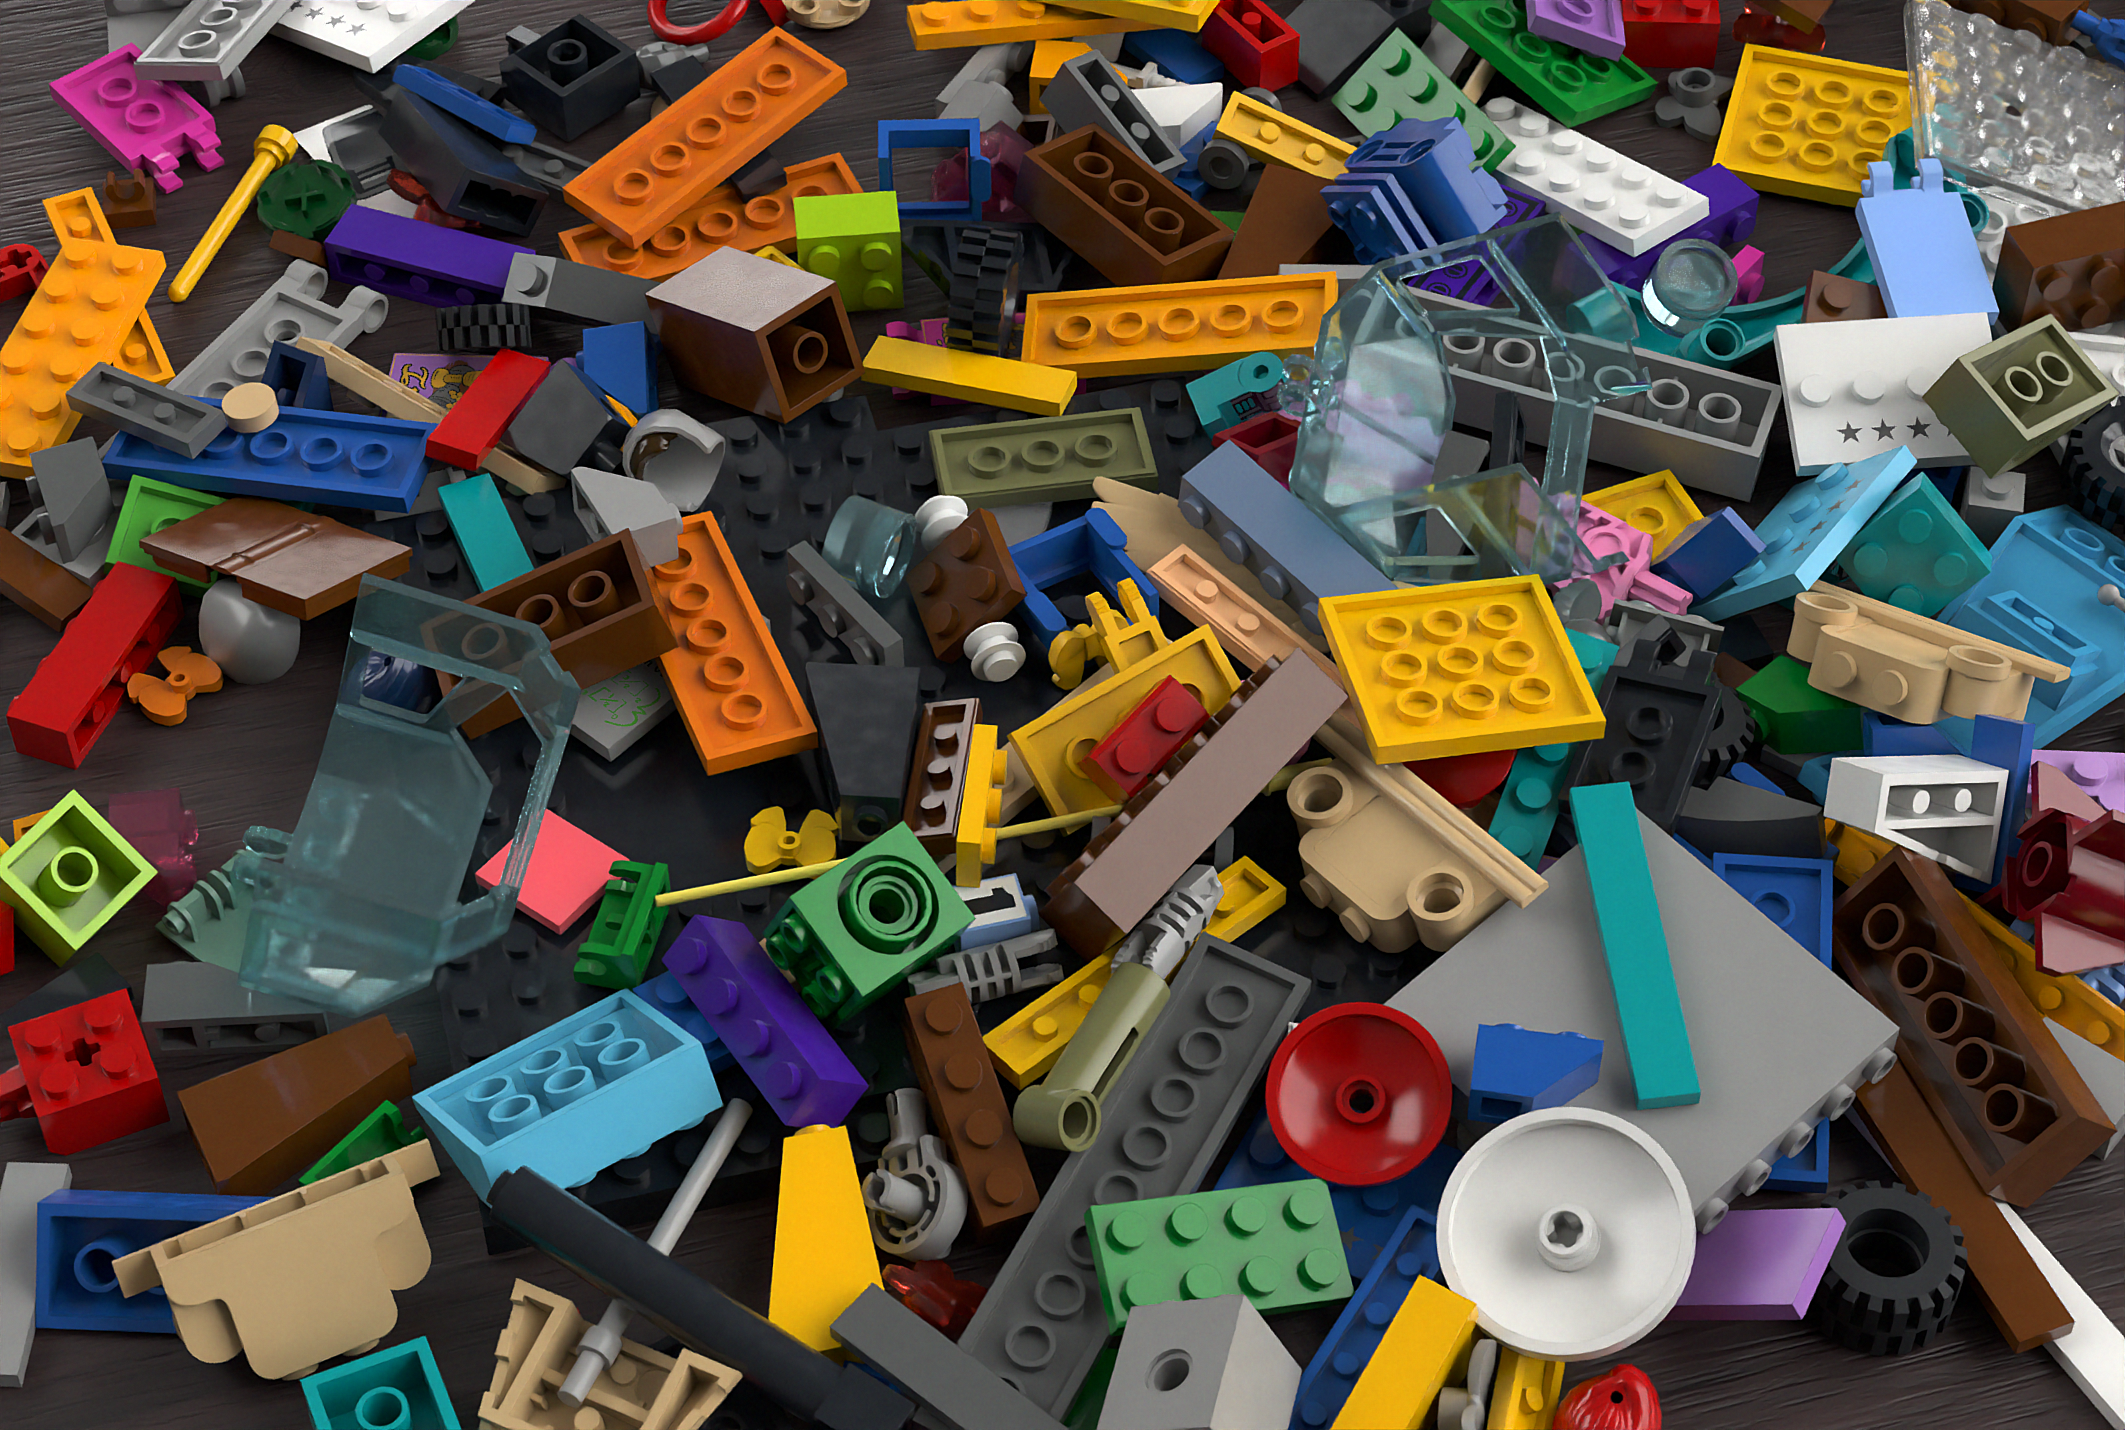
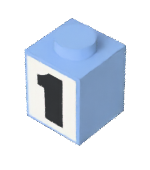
(999, 912)

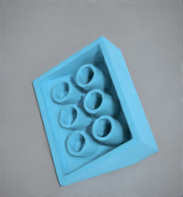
(573, 1096)

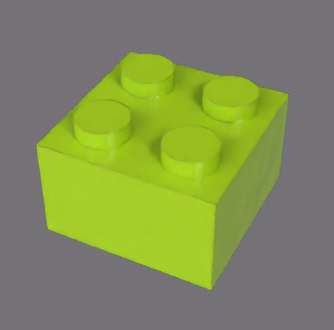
(855, 244)
(70, 877)

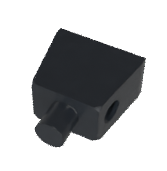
(569, 425)

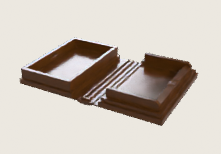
(277, 553)

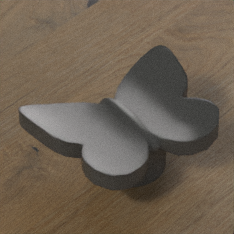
(1694, 102)

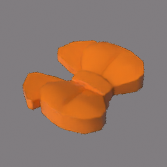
(167, 700)

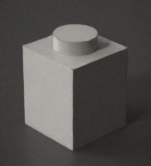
(984, 101)

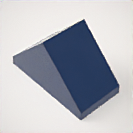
(297, 378)

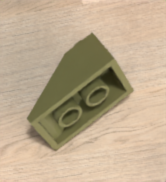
(2018, 394)

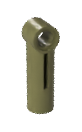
(1068, 1103)

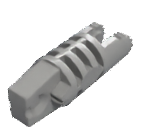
(1173, 922)
(992, 969)

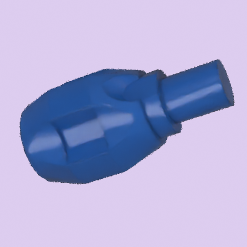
(2105, 34)

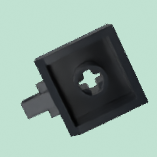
(569, 75)

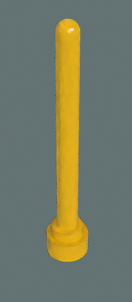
(273, 150)

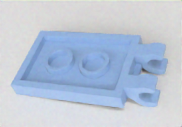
(1922, 245)

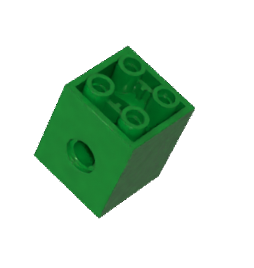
(866, 926)

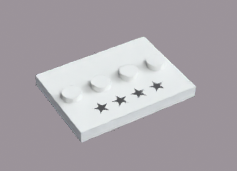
(363, 30)
(1862, 384)

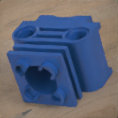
(1413, 191)

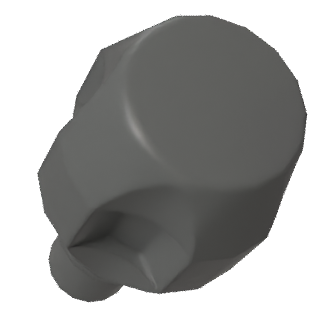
(660, 54)

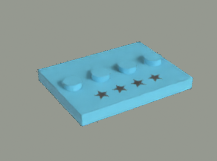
(1808, 533)

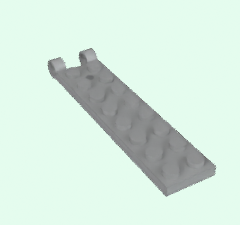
(236, 358)

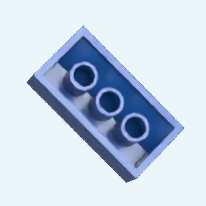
(89, 1229)

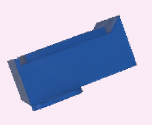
(929, 134)
(1068, 550)

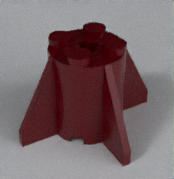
(2066, 878)

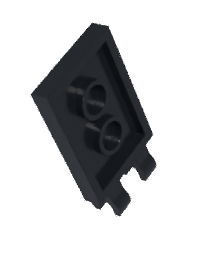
(1651, 733)

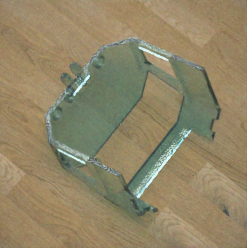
(1385, 399)
(398, 810)

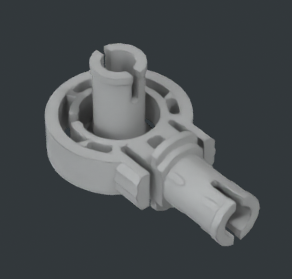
(914, 1186)

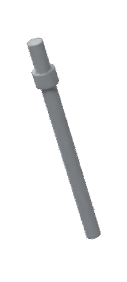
(602, 1342)

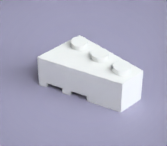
(1925, 803)

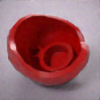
(1591, 1404)

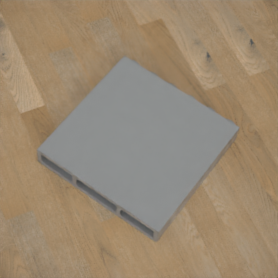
(1764, 1018)

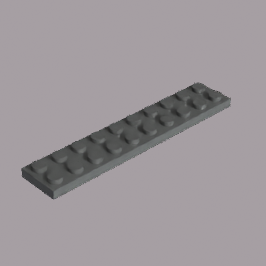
(1156, 1139)

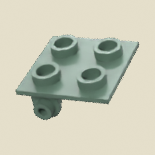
(212, 917)

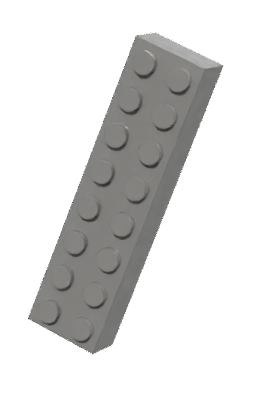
(1694, 421)

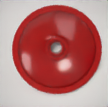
(1350, 1054)

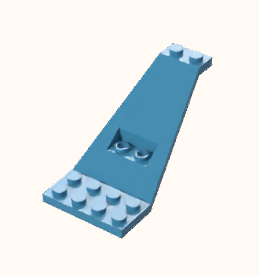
(2045, 605)

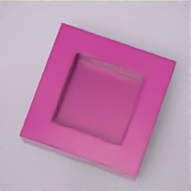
(1750, 281)

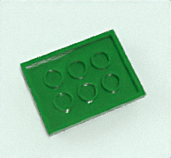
(1552, 73)

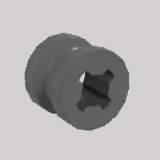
(213, 91)

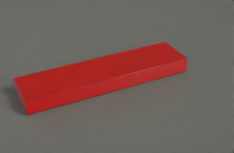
(486, 409)

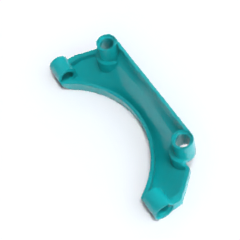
(1750, 328)

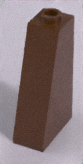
(1283, 226)
(294, 1106)

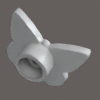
(1470, 1406)

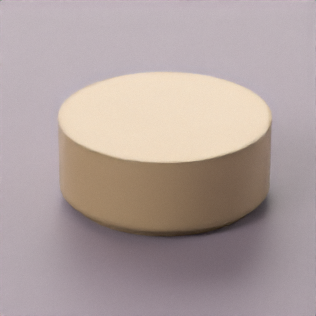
(250, 407)

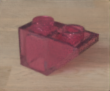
(1004, 150)
(160, 832)

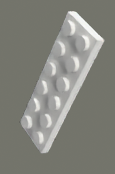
(1590, 182)

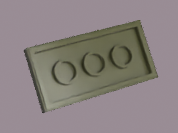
(1042, 458)

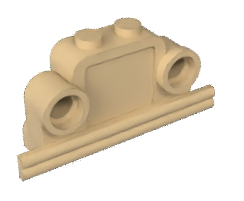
(1908, 661)
(1396, 852)
(296, 1271)

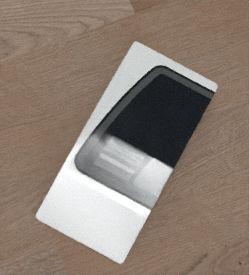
(362, 152)

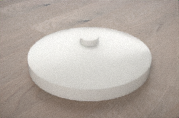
(1566, 1233)

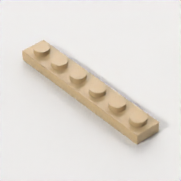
(375, 388)

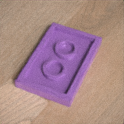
(1759, 1265)

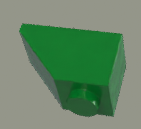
(1796, 716)

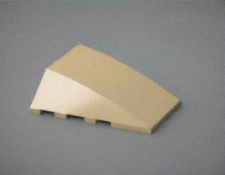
(636, 1393)

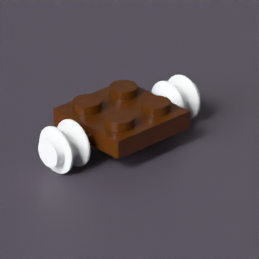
(967, 588)

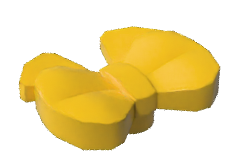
(1073, 648)
(771, 845)

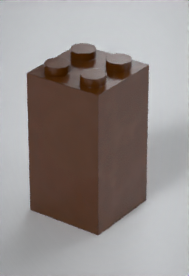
(755, 333)

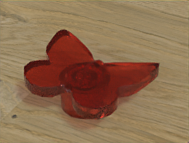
(1768, 30)
(428, 210)
(934, 1292)

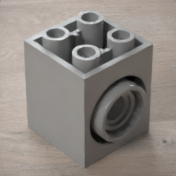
(1200, 1369)

